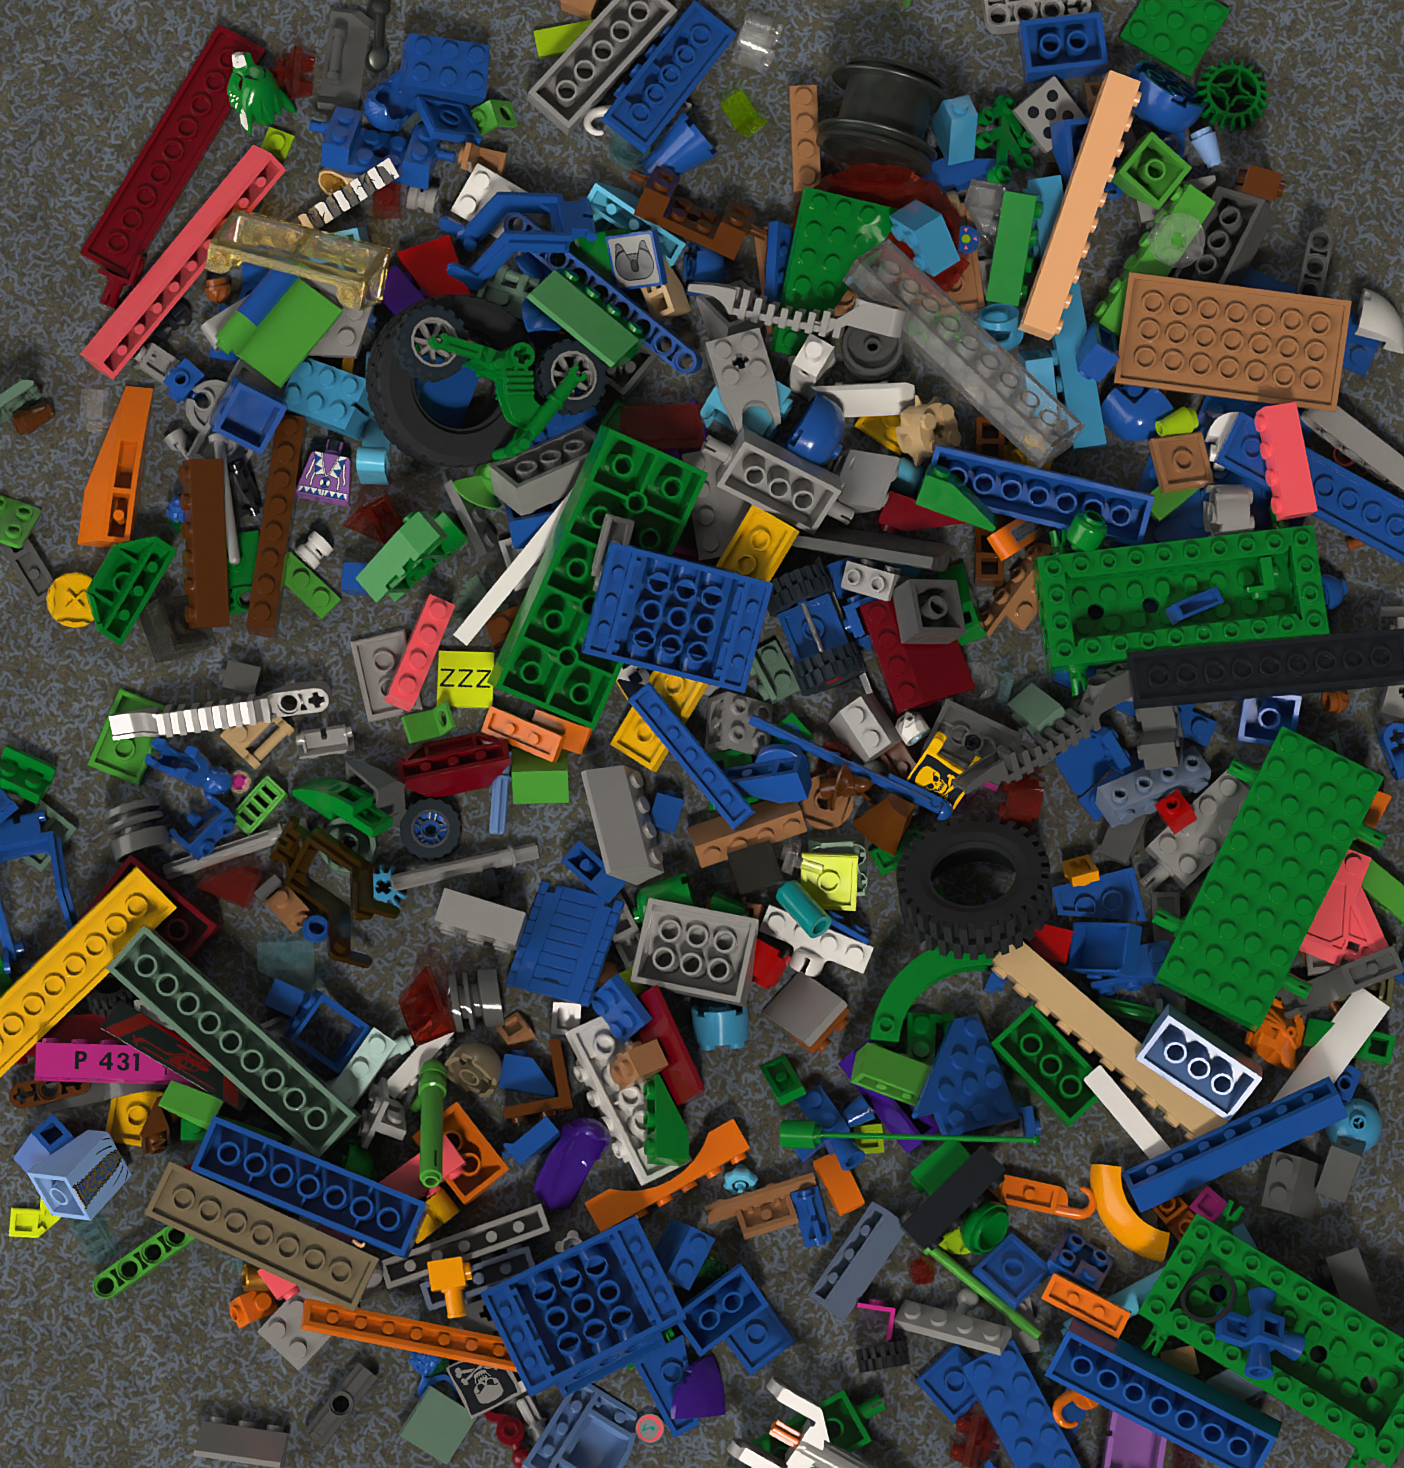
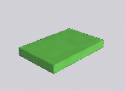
(125, 756)

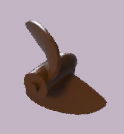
(843, 783)

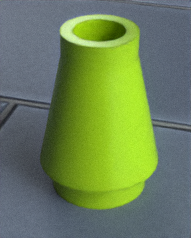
(1179, 422)

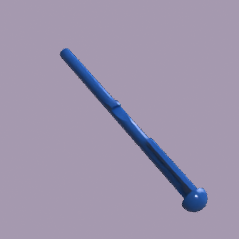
(892, 783)

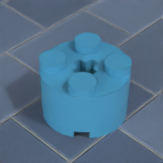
(720, 1025)

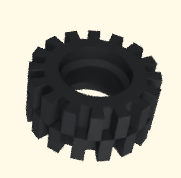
(104, 1003)
(882, 1357)

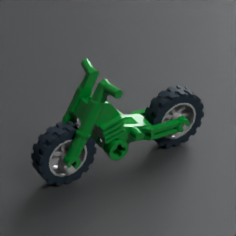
(506, 369)

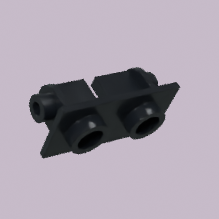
(243, 490)

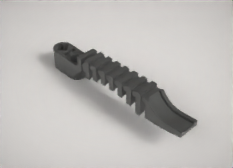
(1102, 693)

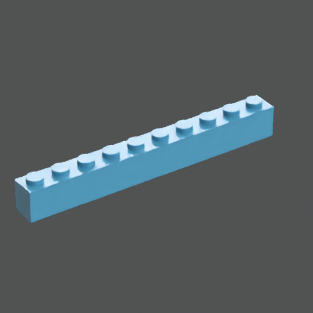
(1077, 392)

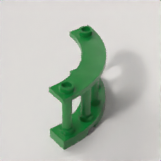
(910, 984)

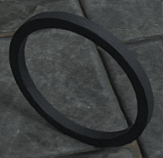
(1225, 1311)

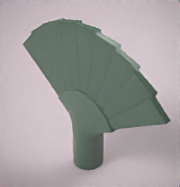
(472, 596)

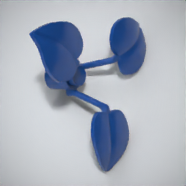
(537, 323)

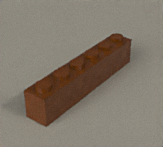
(205, 543)

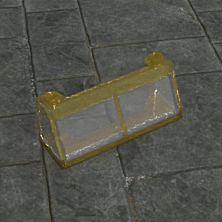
(348, 263)

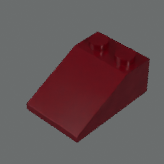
(904, 515)

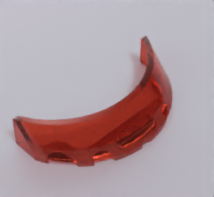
(890, 187)

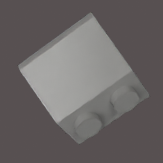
(865, 729)

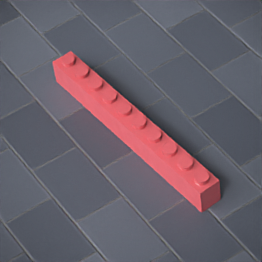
(180, 263)

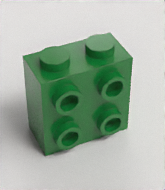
(938, 1167)

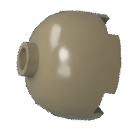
(475, 1068)

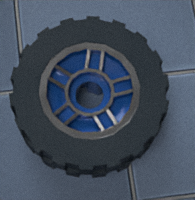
(422, 816)

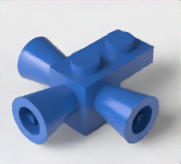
(819, 1107)
(1260, 1334)

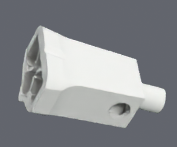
(810, 365)

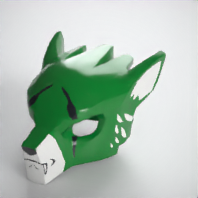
(259, 93)

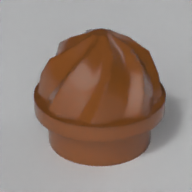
(217, 290)
(1335, 701)

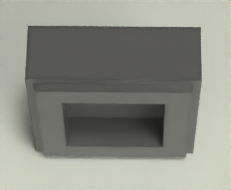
(268, 888)

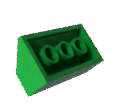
(588, 317)

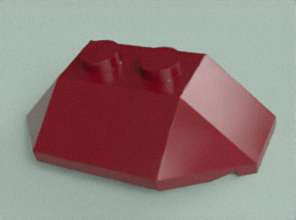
(454, 764)

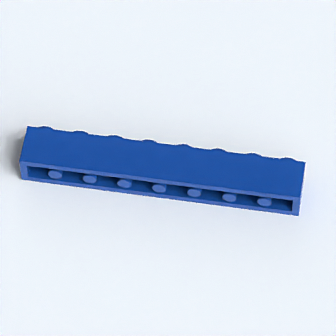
(1235, 1144)

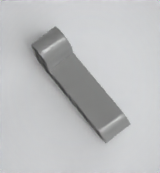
(1036, 9)

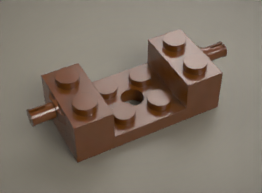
(690, 221)

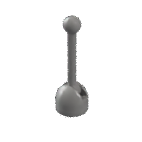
(178, 441)

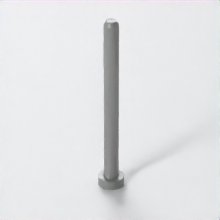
(219, 442)

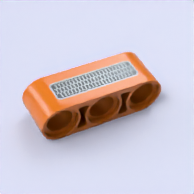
(1014, 537)

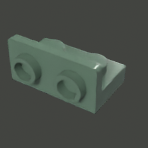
(773, 673)

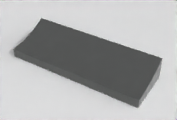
(875, 547)

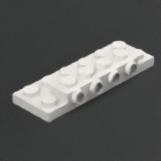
(619, 1110)

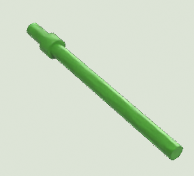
(984, 1291)

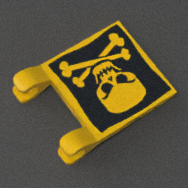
(937, 772)

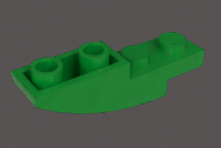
(343, 800)

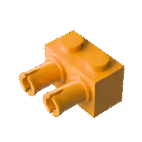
(451, 1278)

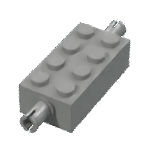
(777, 481)
(1196, 846)

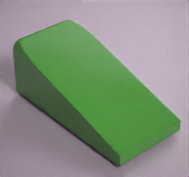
(1167, 503)
(191, 1104)

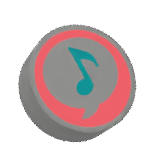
(649, 1428)

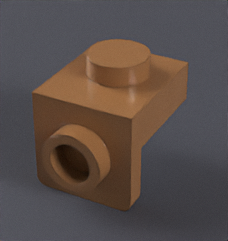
(288, 908)

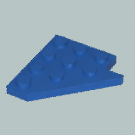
(966, 1083)

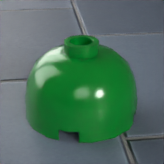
(357, 1159)

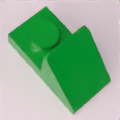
(782, 1080)

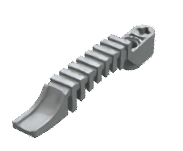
(866, 315)
(223, 715)

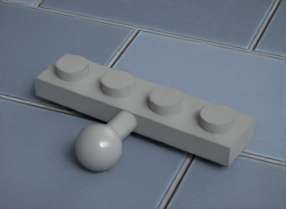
(954, 1326)

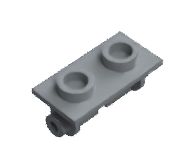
(313, 744)

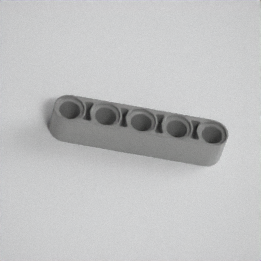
(1358, 445)

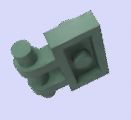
(507, 297)

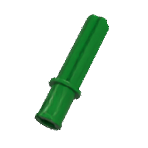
(1128, 1010)

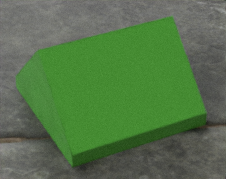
(538, 779)

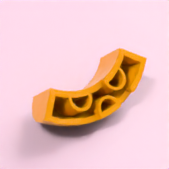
(1121, 1219)

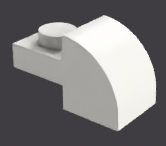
(1217, 435)

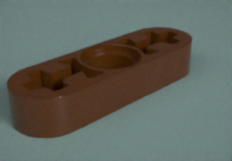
(32, 1100)

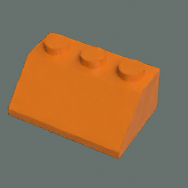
(482, 1162)

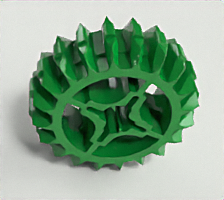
(1242, 98)

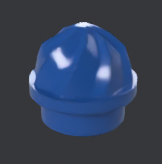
(315, 929)

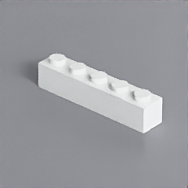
(409, 1070)

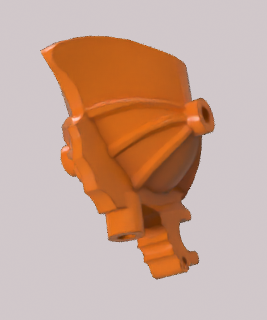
(1278, 1037)

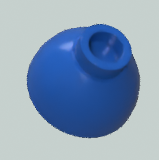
(1333, 590)

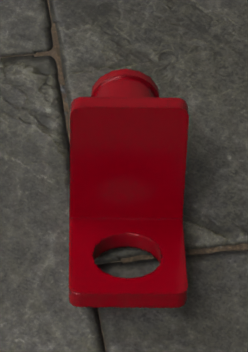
(115, 283)

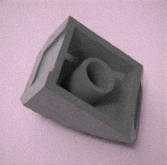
(385, 788)

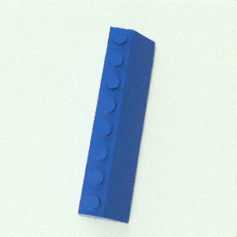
(1047, 495)
(1162, 1398)

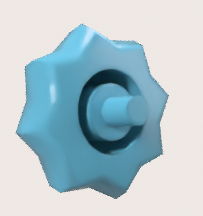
(740, 1180)

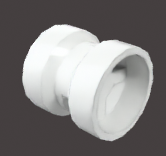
(314, 550)

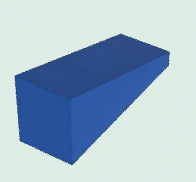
(1194, 605)

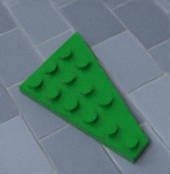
(825, 243)

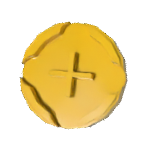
(68, 600)

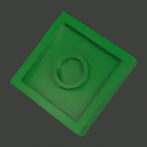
(243, 572)

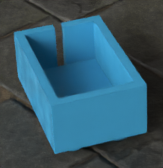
(328, 398)

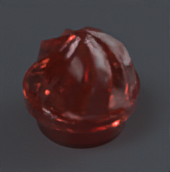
(922, 1271)

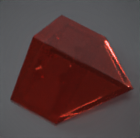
(376, 519)

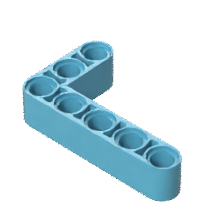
(374, 455)

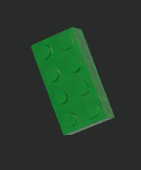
(1046, 1065)

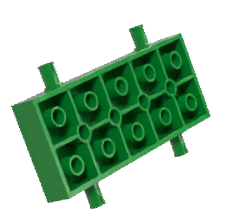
(1269, 879)

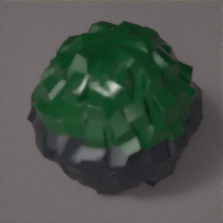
(710, 1271)

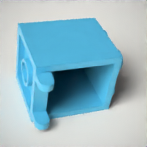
(754, 418)

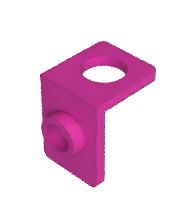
(879, 1305)

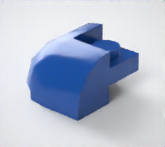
(1134, 411)

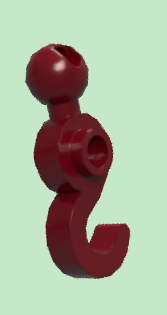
(510, 1434)

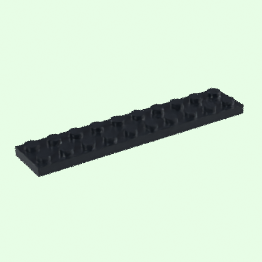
(1266, 668)

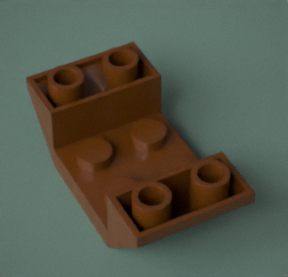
(156, 1132)

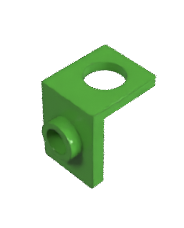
(489, 117)
(428, 724)

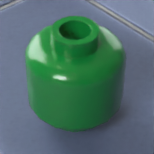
(1086, 531)

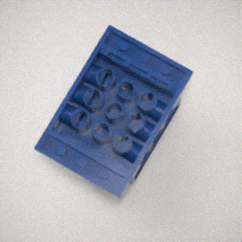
(677, 616)
(585, 1311)

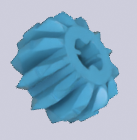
(385, 878)

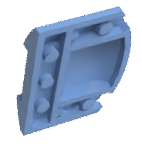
(586, 1433)

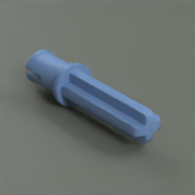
(499, 802)

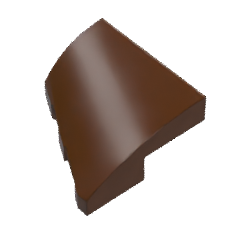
(886, 823)

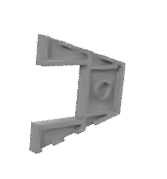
(347, 333)

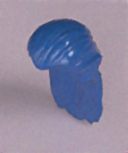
(387, 108)

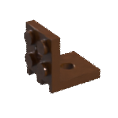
(521, 1113)

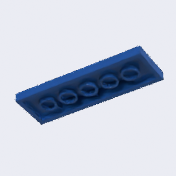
(667, 76)

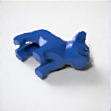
(190, 767)

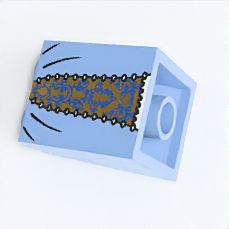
(80, 1176)

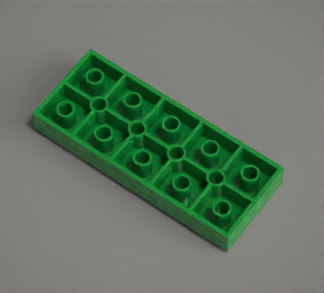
(545, 642)

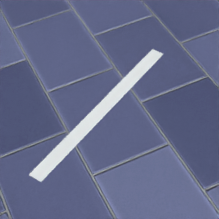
(510, 578)

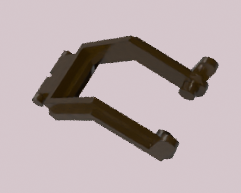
(297, 851)

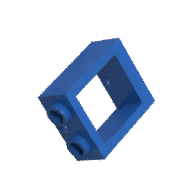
(350, 1045)

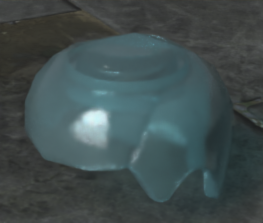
(625, 159)

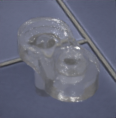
(791, 860)

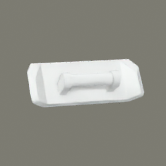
(868, 398)

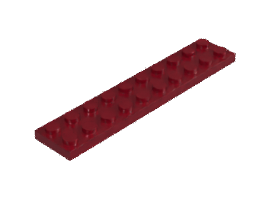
(169, 157)

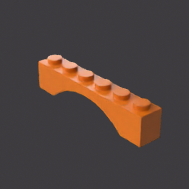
(720, 1147)

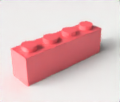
(1285, 461)
(419, 653)

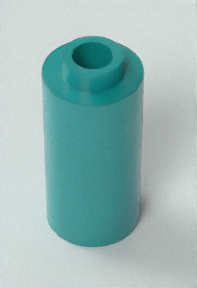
(803, 909)

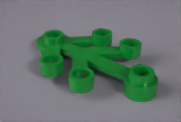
(1002, 111)

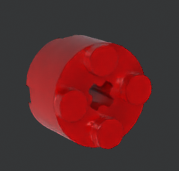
(768, 964)

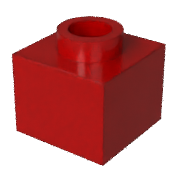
(1175, 812)

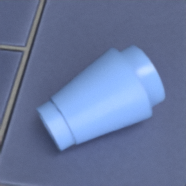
(1207, 146)

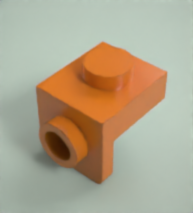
(252, 1307)

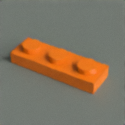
(523, 733)
(1086, 1305)

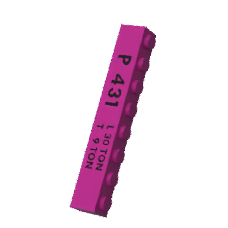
(99, 1064)

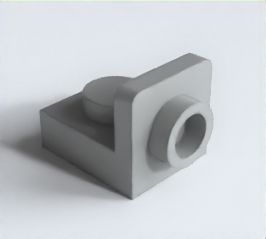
(154, 361)
(565, 1016)

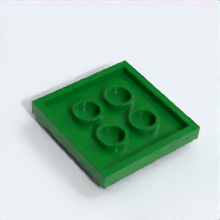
(1175, 31)

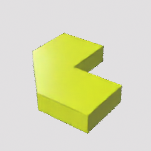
(31, 1222)

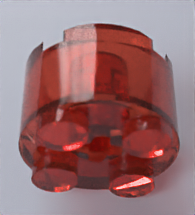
(1022, 801)

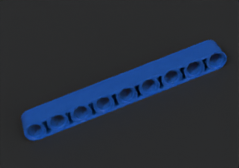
(617, 297)

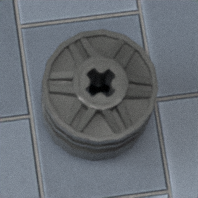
(135, 824)
(475, 999)

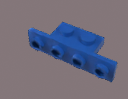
(1149, 962)

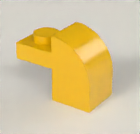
(439, 1212)

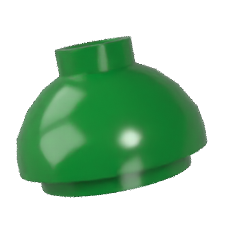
(984, 1226)

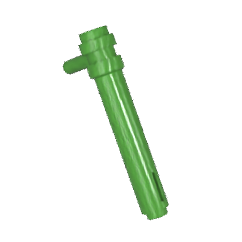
(430, 1102)

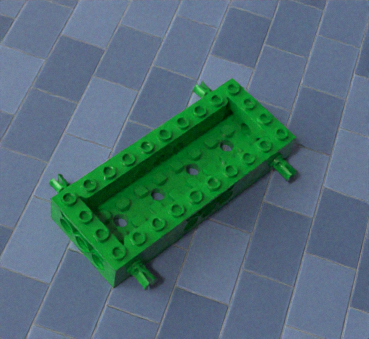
(1169, 573)
(1321, 1391)

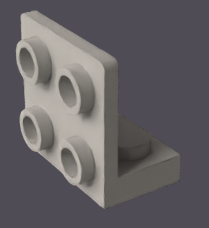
(729, 727)

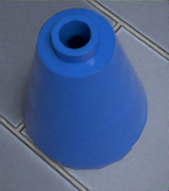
(681, 148)

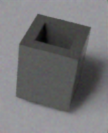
(240, 678)

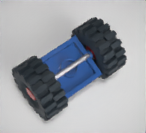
(814, 630)

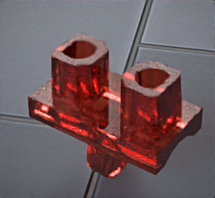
(296, 63)
(971, 1453)

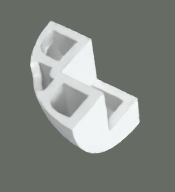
(1380, 321)

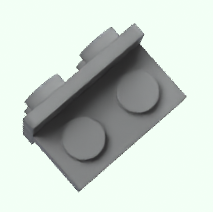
(381, 1115)

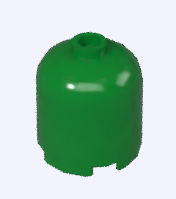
(670, 889)

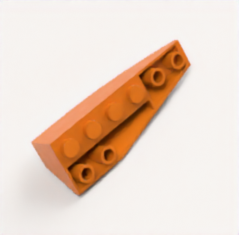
(116, 479)

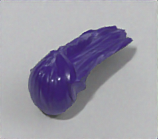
(570, 1162)

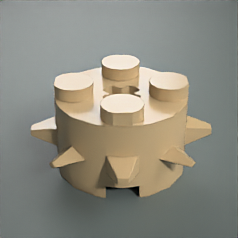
(926, 426)

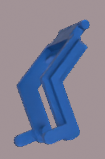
(567, 220)
(22, 841)

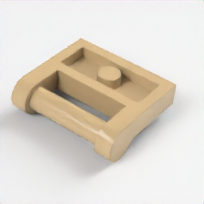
(243, 737)

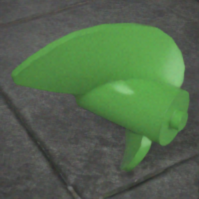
(479, 488)

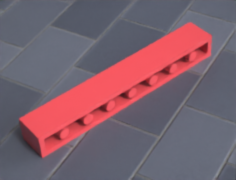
(405, 1180)

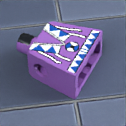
(327, 476)

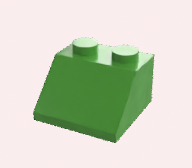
(1150, 171)

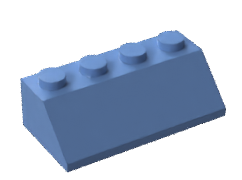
(1199, 1062)

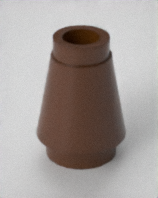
(31, 418)

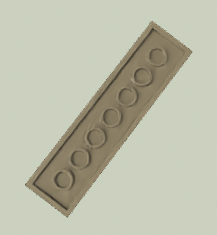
(262, 1236)

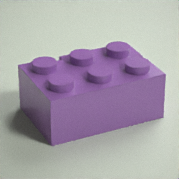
(1131, 1445)

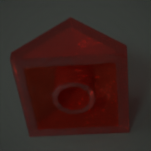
(425, 1009)

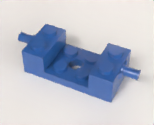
(354, 148)

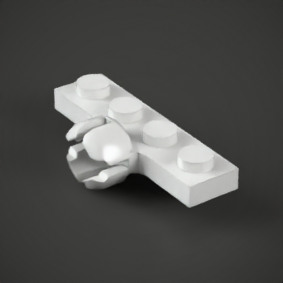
(827, 947)

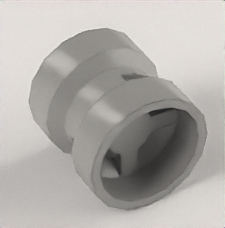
(423, 198)

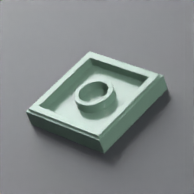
(437, 1425)

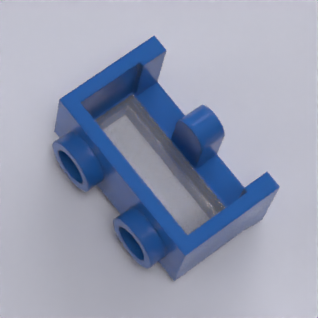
(206, 830)

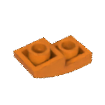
(576, 734)
(839, 1184)
(1174, 1216)

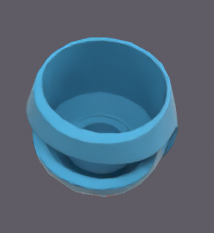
(1002, 318)

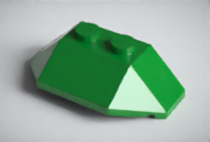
(126, 584)

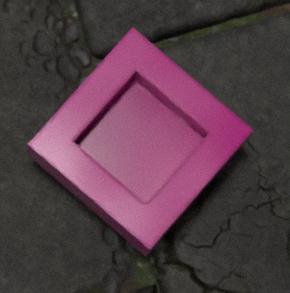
(1208, 1204)

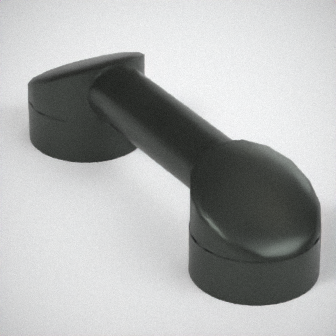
(378, 56)

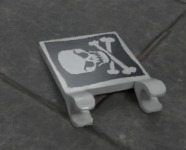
(483, 1386)

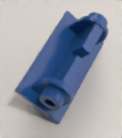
(811, 1217)

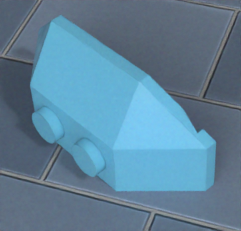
(614, 210)

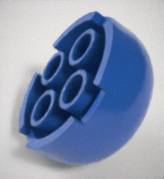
(1163, 104)
(817, 431)

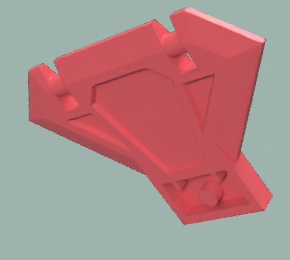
(1345, 917)

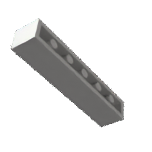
(470, 1244)

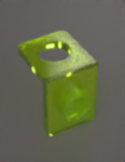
(742, 114)

